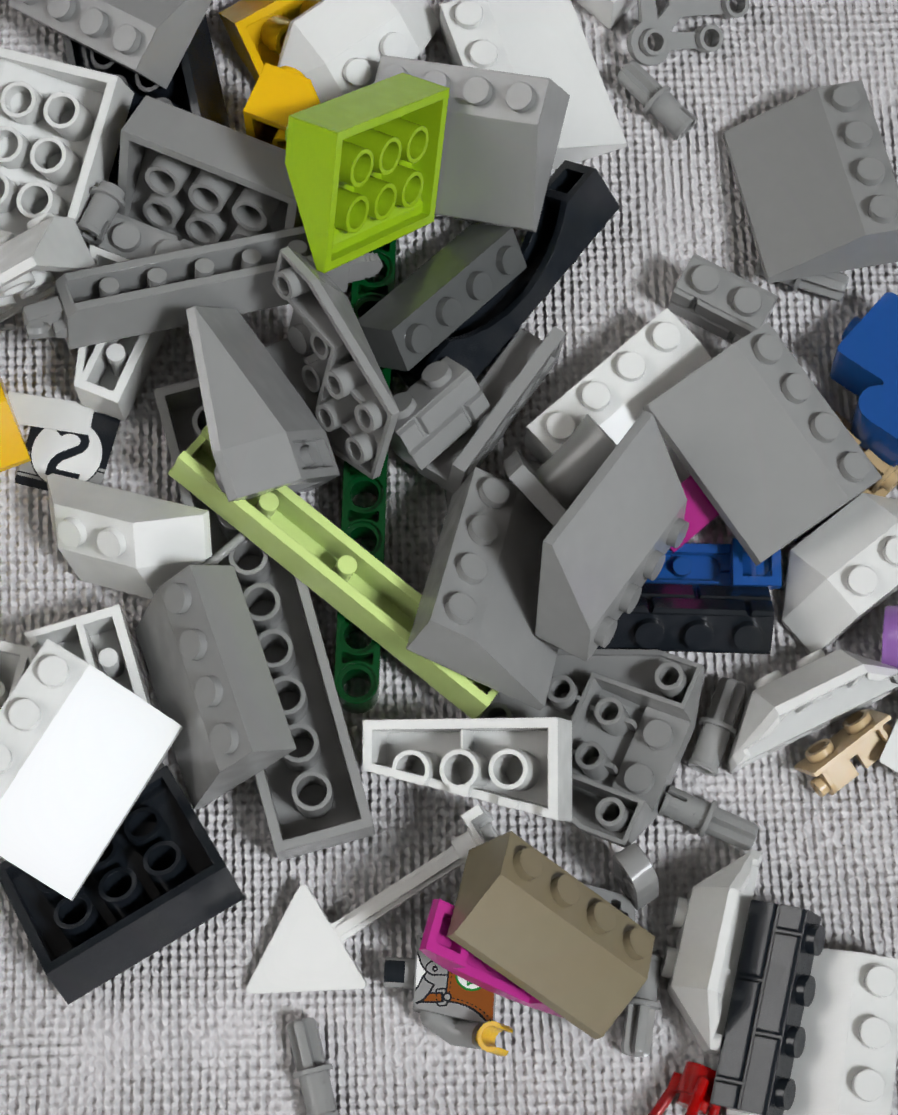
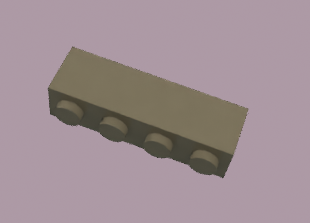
(549, 933)

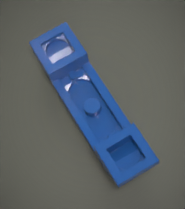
(720, 566)

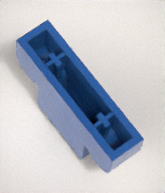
(869, 368)

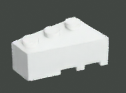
(114, 371)
(100, 640)

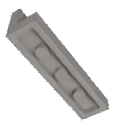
(507, 389)

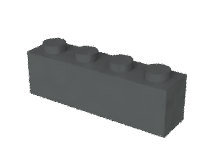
(442, 295)

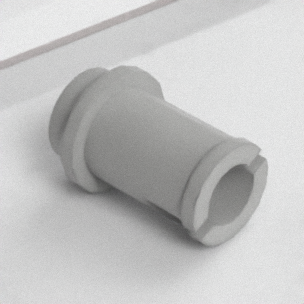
(101, 210)

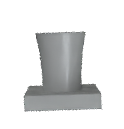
(565, 473)

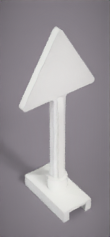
(311, 951)

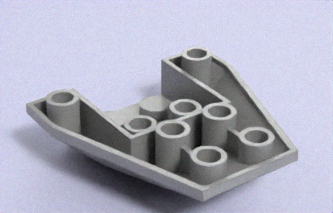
(333, 365)
(253, 414)
(628, 732)

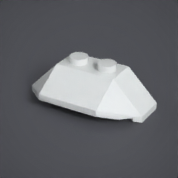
(343, 40)
(125, 536)
(842, 571)
(807, 701)
(709, 947)

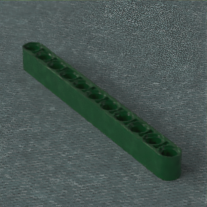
(364, 522)

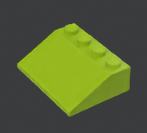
(367, 166)

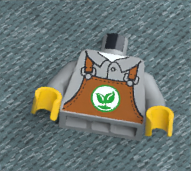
(447, 1003)

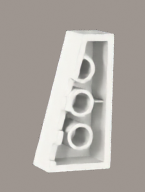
(493, 760)

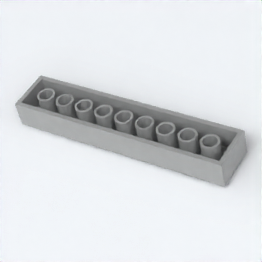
(315, 791)

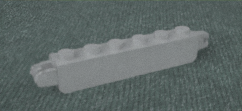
(157, 289)

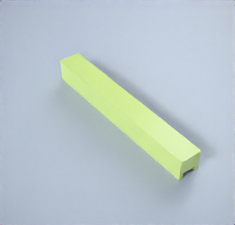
(330, 567)

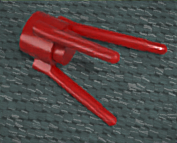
(695, 1091)

